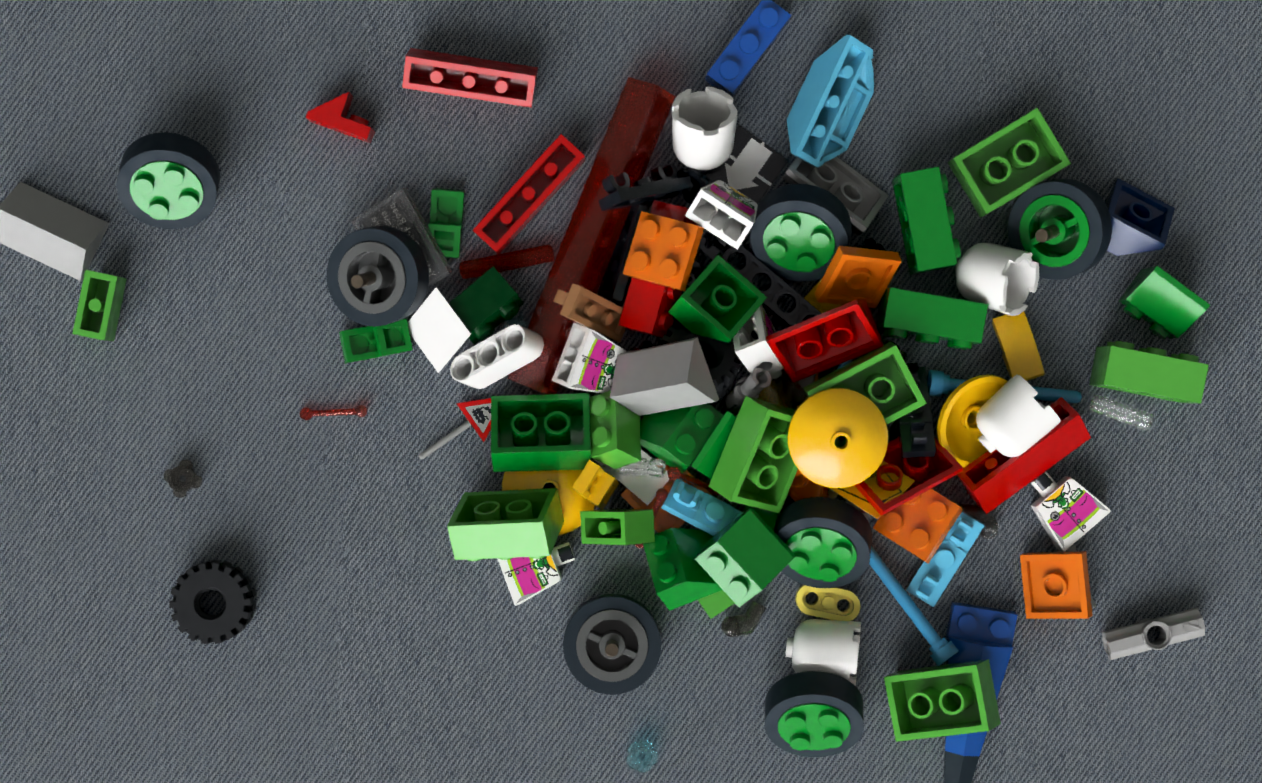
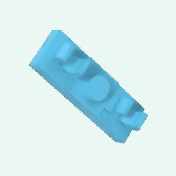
(699, 508)
(934, 577)

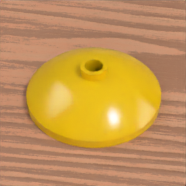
(821, 421)
(958, 431)
(563, 480)

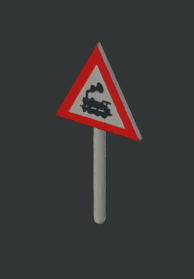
(477, 414)

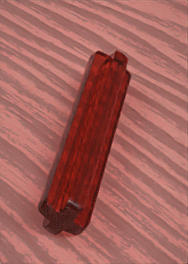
(507, 261)

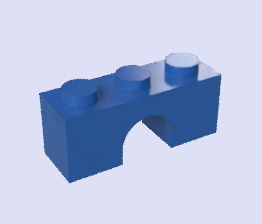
(747, 47)

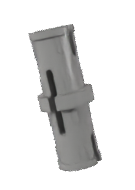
(747, 386)

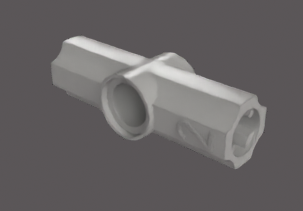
(1172, 627)

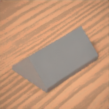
(851, 188)
(50, 230)
(663, 378)

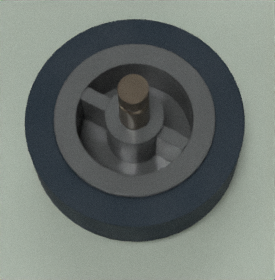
(377, 276)
(612, 644)

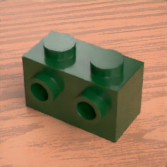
(486, 305)

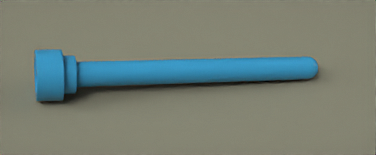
(941, 384)
(940, 648)

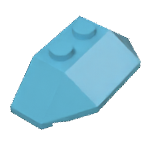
(831, 102)

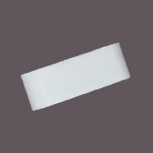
(497, 356)

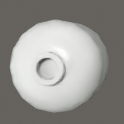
(703, 128)
(997, 277)
(1014, 419)
(825, 647)

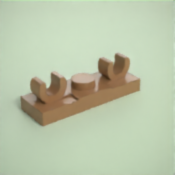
(591, 311)

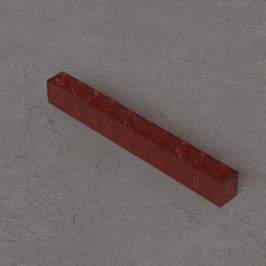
(595, 232)

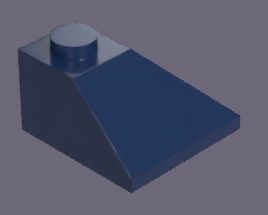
(1137, 220)

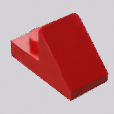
(333, 116)

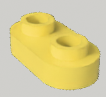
(826, 603)

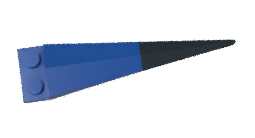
(978, 635)

